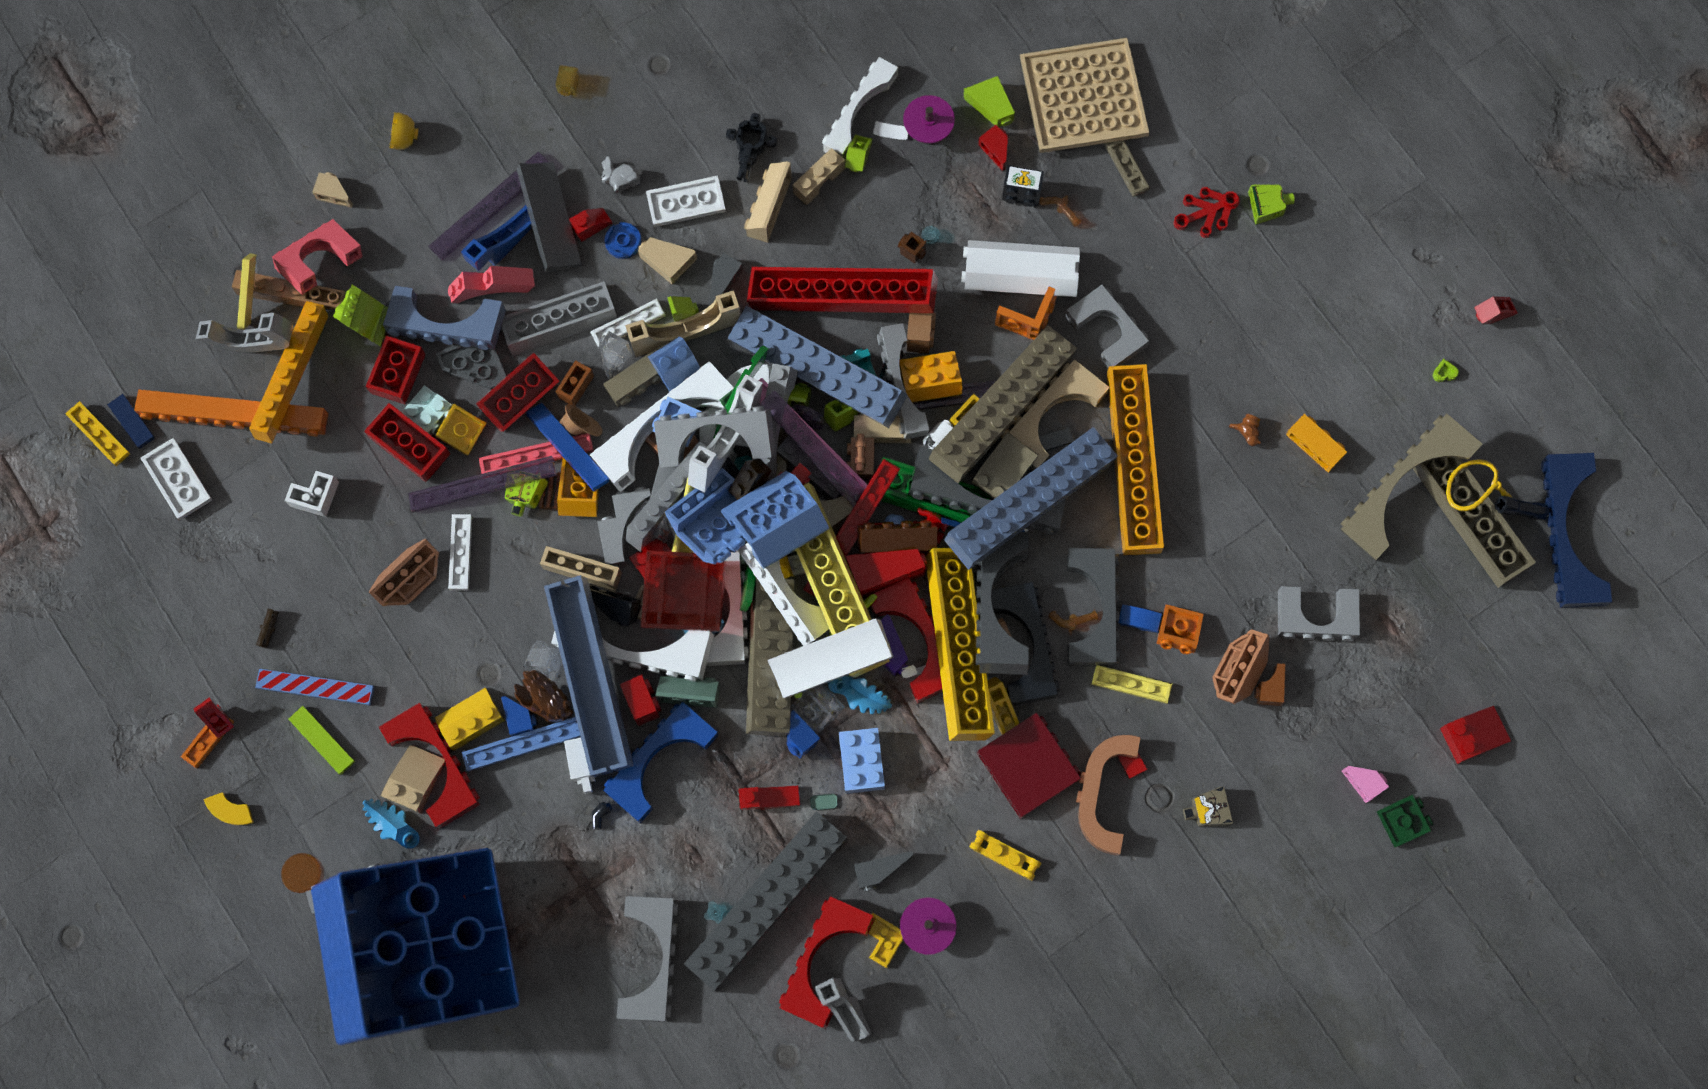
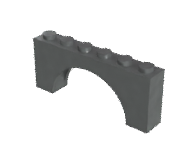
(1098, 567)

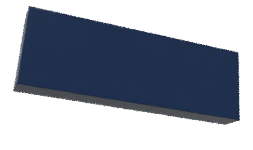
(131, 421)

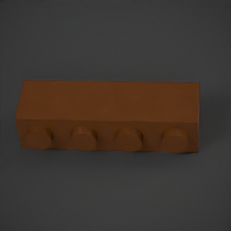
(896, 537)

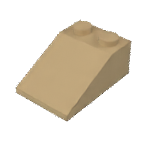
(413, 779)

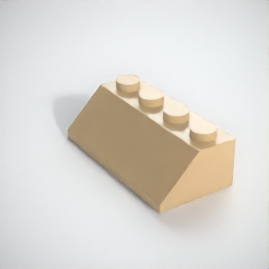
(769, 201)

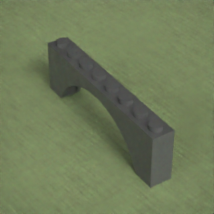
(935, 485)
(998, 650)

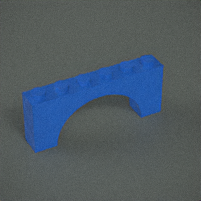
(680, 726)

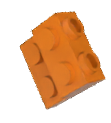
(1180, 629)

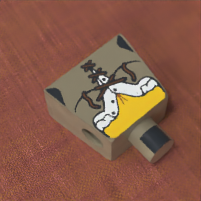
(1210, 809)

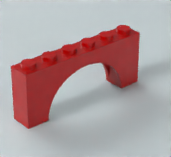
(903, 601)

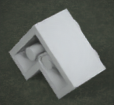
(315, 498)

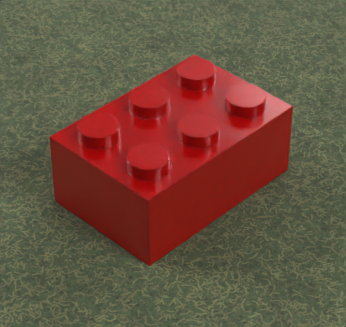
(395, 370)

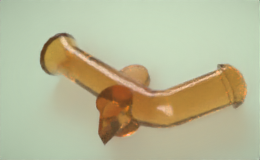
(1062, 207)
(1073, 620)

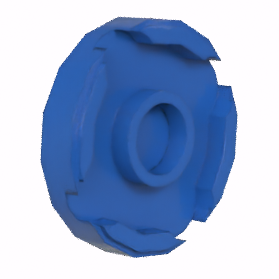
(622, 240)

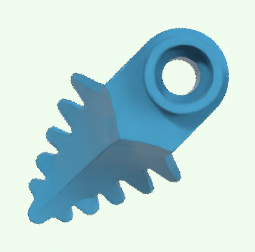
(860, 695)
(391, 823)

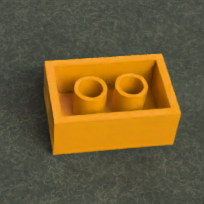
(931, 376)

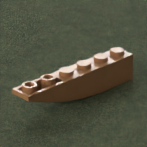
(282, 291)

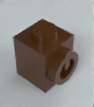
(912, 247)

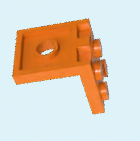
(1023, 324)

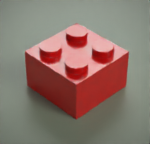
(639, 698)

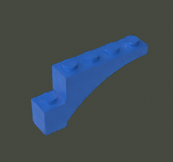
(499, 242)

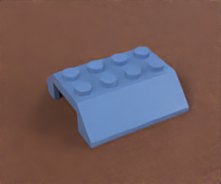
(702, 525)

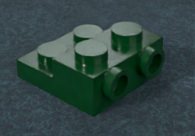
(1405, 820)

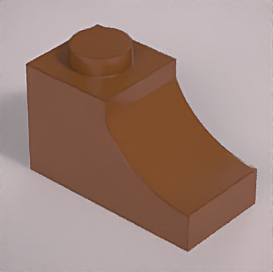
(1272, 691)

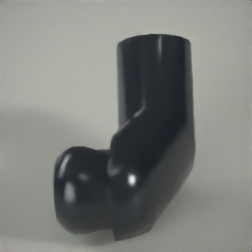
(598, 812)

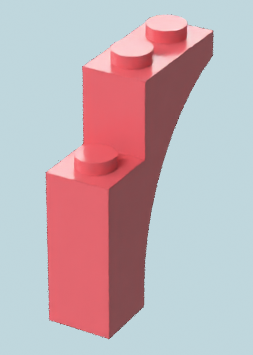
(493, 280)

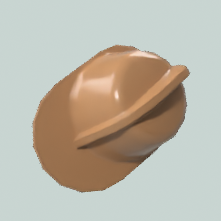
(578, 422)

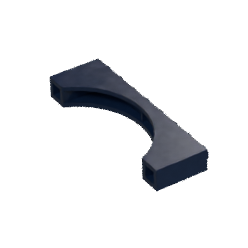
(1574, 581)

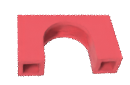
(327, 237)

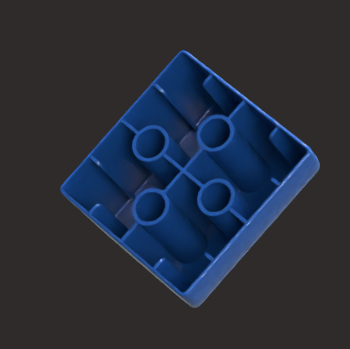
(409, 946)

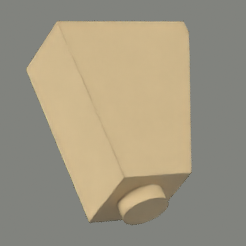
(667, 258)

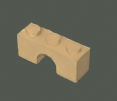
(809, 184)

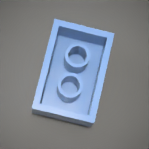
(861, 760)

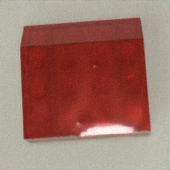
(682, 592)

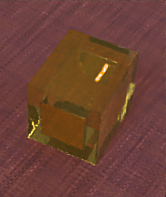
(567, 80)

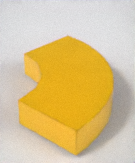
(227, 811)

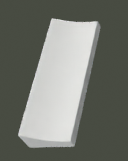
(831, 658)

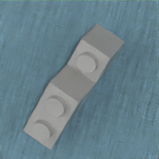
(844, 1008)

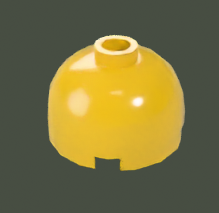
(402, 131)

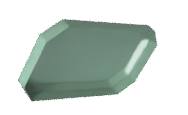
(822, 802)

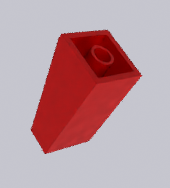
(882, 569)

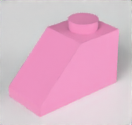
(1366, 781)

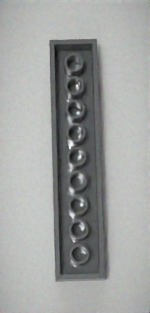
(765, 901)

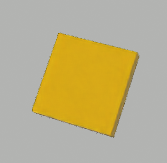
(460, 429)

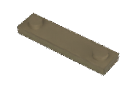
(1127, 167)

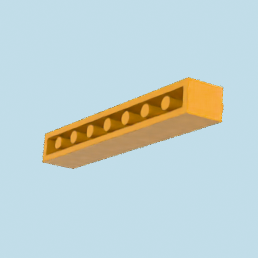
(288, 372)

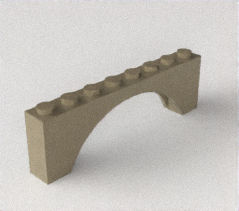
(1443, 441)

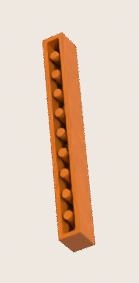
(224, 412)

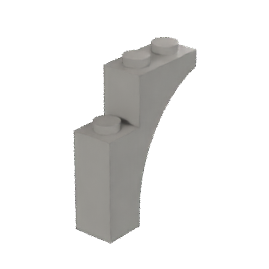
(614, 530)

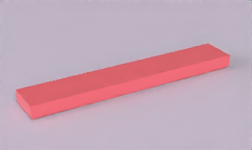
(530, 453)

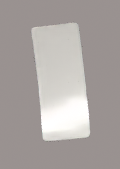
(890, 131)

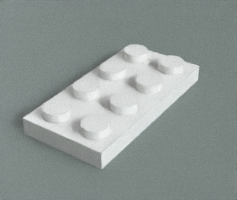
(685, 201)
(176, 479)

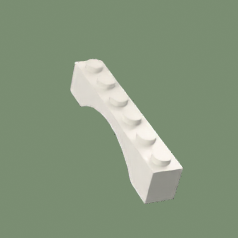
(879, 79)

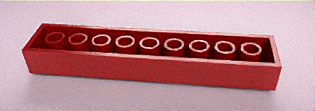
(842, 289)

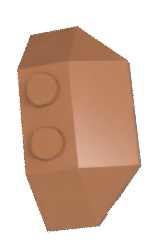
(407, 575)
(1241, 667)

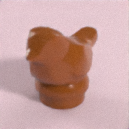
(1249, 429)

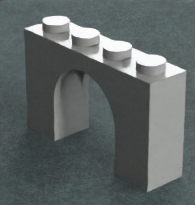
(1101, 303)
(1293, 623)

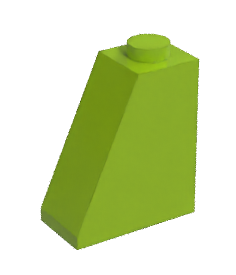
(991, 101)

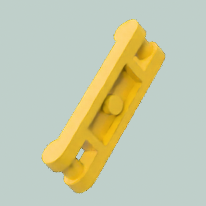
(1005, 855)

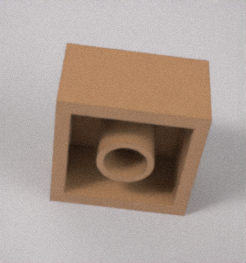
(920, 332)

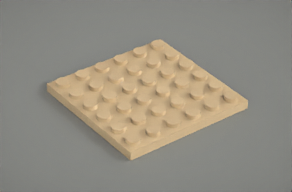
(1084, 95)

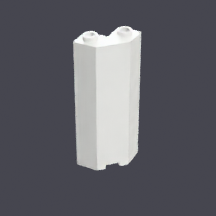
(1021, 268)

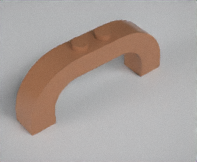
(1096, 835)

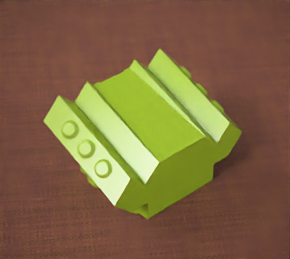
(362, 314)

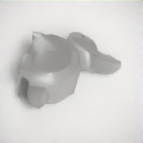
(621, 177)

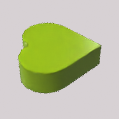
(1445, 371)

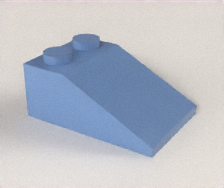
(674, 363)

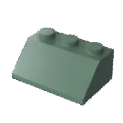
(678, 690)

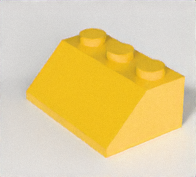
(469, 719)

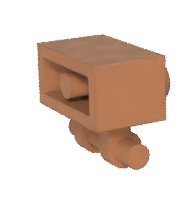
(862, 456)

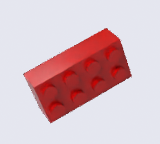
(517, 392)
(407, 442)

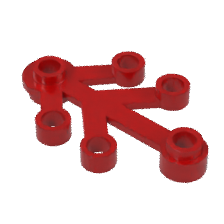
(1209, 210)

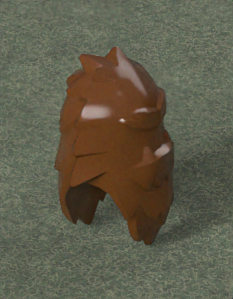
(543, 697)

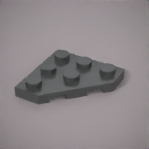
(472, 365)

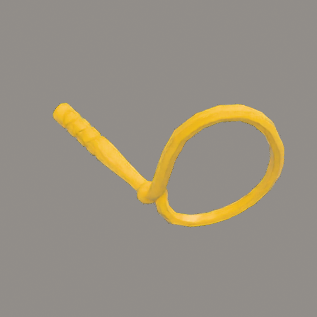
(1496, 485)

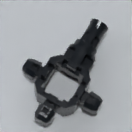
(747, 152)

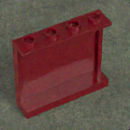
(1029, 765)

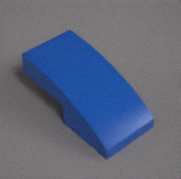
(1140, 618)

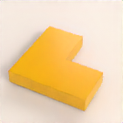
(889, 941)

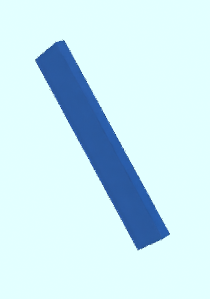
(567, 447)

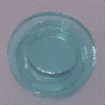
(930, 234)

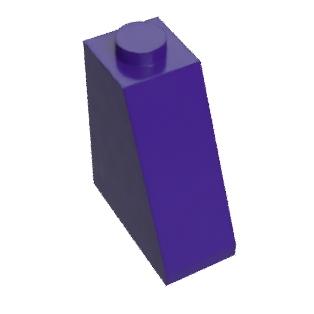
(899, 658)

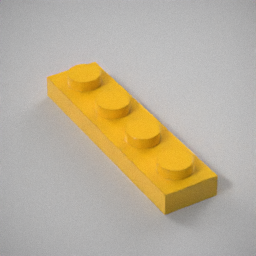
(97, 433)

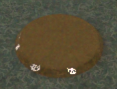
(300, 872)

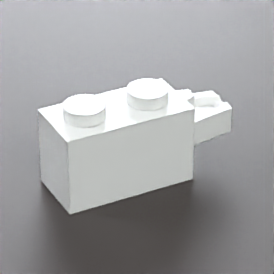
(578, 765)

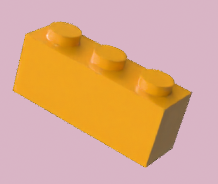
(1316, 442)

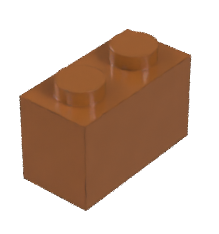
(574, 383)

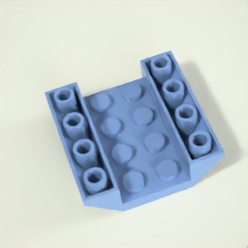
(776, 518)

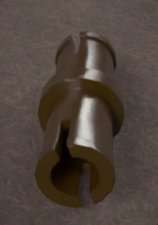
(267, 628)

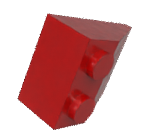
(1475, 734)

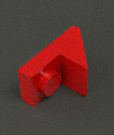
(213, 717)

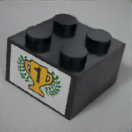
(1022, 186)

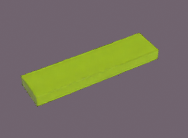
(321, 740)

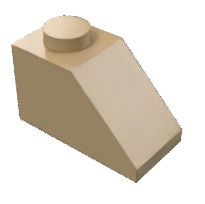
(330, 190)

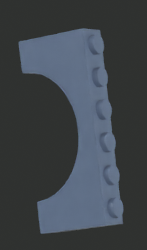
(477, 330)

